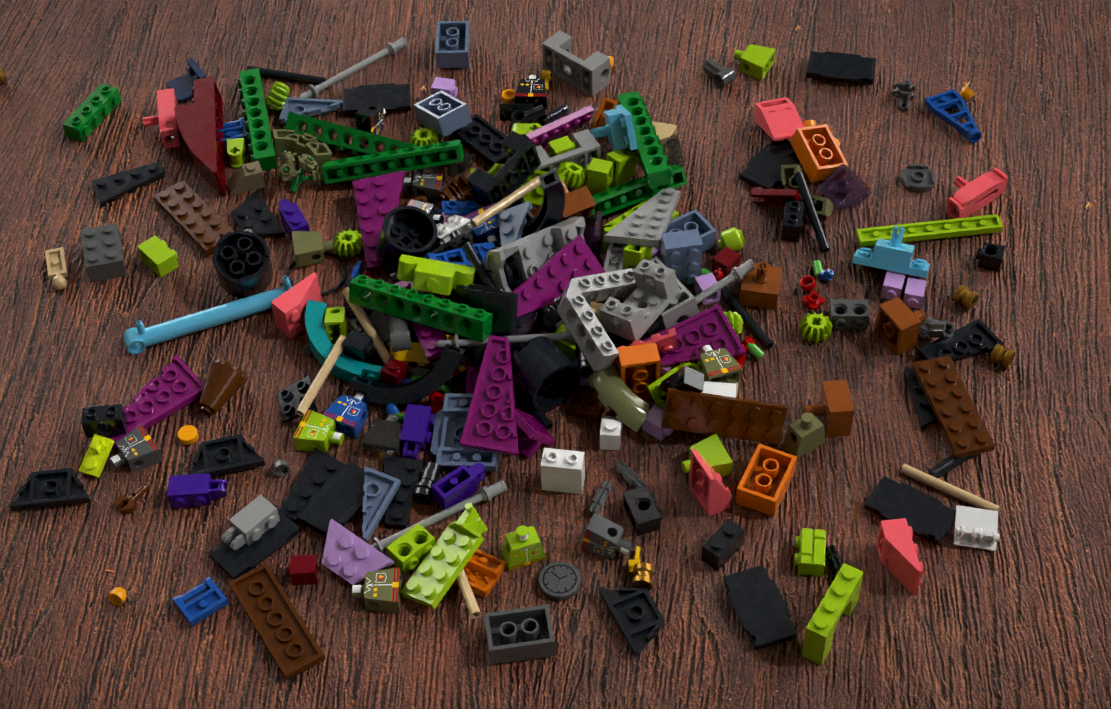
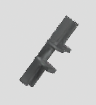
(903, 92)

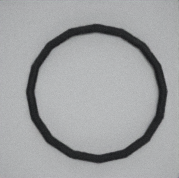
(342, 281)

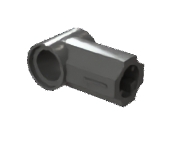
(721, 75)
(935, 329)

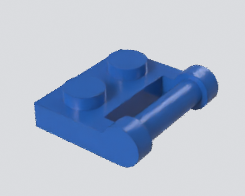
(234, 129)
(203, 605)

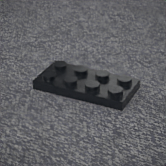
(483, 140)

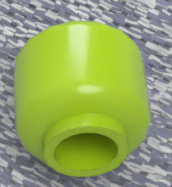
(731, 238)

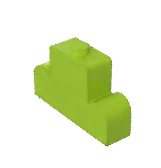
(434, 275)

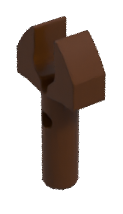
(130, 500)

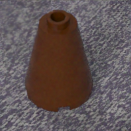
(220, 386)

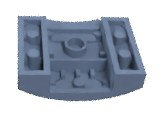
(448, 432)

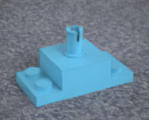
(618, 129)
(892, 256)

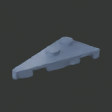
(308, 107)
(512, 222)
(378, 494)

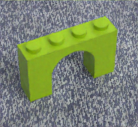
(839, 599)

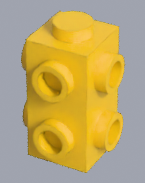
(416, 354)

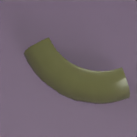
(301, 144)
(822, 204)
(615, 394)

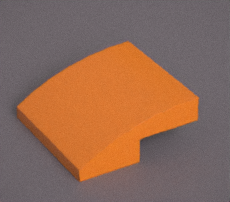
(483, 572)

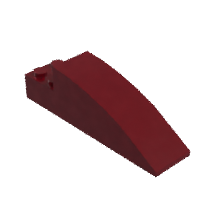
(200, 130)

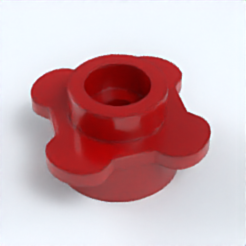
(813, 301)

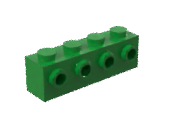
(91, 112)

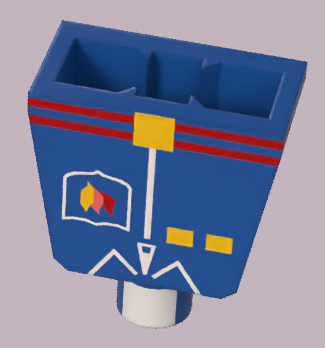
(489, 229)
(348, 414)

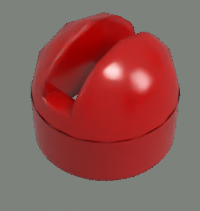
(807, 279)

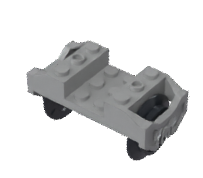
(520, 259)

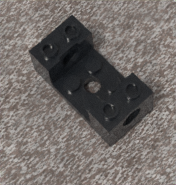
(521, 164)

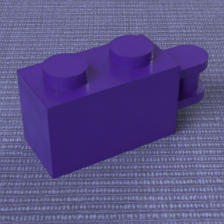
(291, 217)
(416, 430)
(458, 485)
(194, 490)

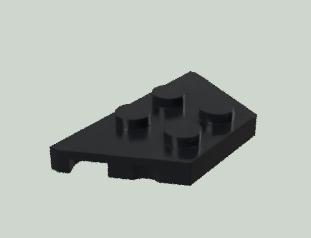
(257, 216)
(921, 405)
(225, 456)
(50, 489)
(634, 615)

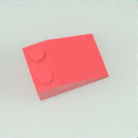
(291, 306)
(708, 486)

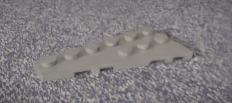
(647, 222)

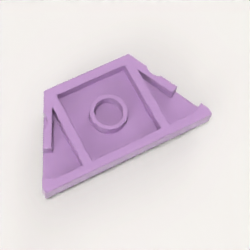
(351, 555)

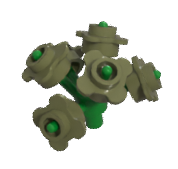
(288, 171)

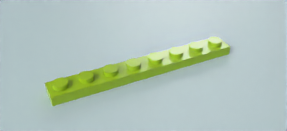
(933, 229)

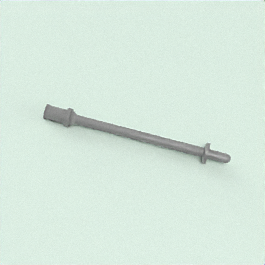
(391, 48)
(736, 274)
(513, 339)
(485, 494)

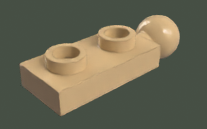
(57, 267)

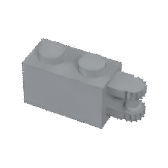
(251, 523)

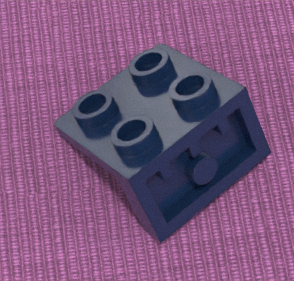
(183, 84)

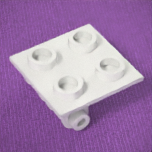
(446, 230)
(976, 528)

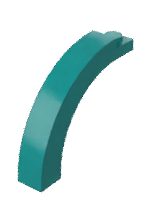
(321, 346)

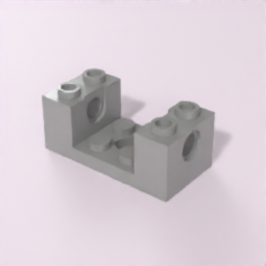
(586, 75)
(586, 149)
(654, 290)
(679, 309)

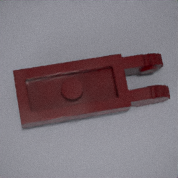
(773, 197)

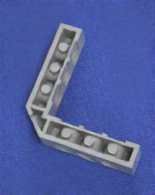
(581, 319)

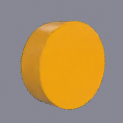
(508, 96)
(188, 434)

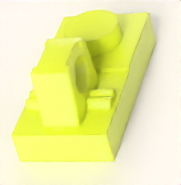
(96, 456)

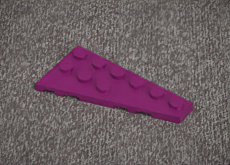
(559, 127)
(702, 329)

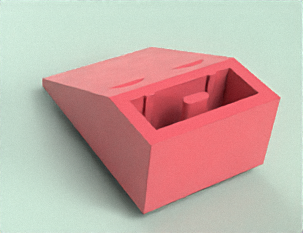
(778, 118)
(900, 553)

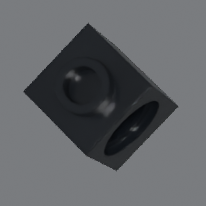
(990, 256)

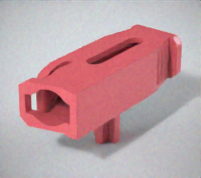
(166, 118)
(975, 194)

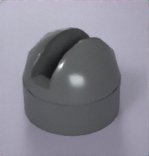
(284, 468)

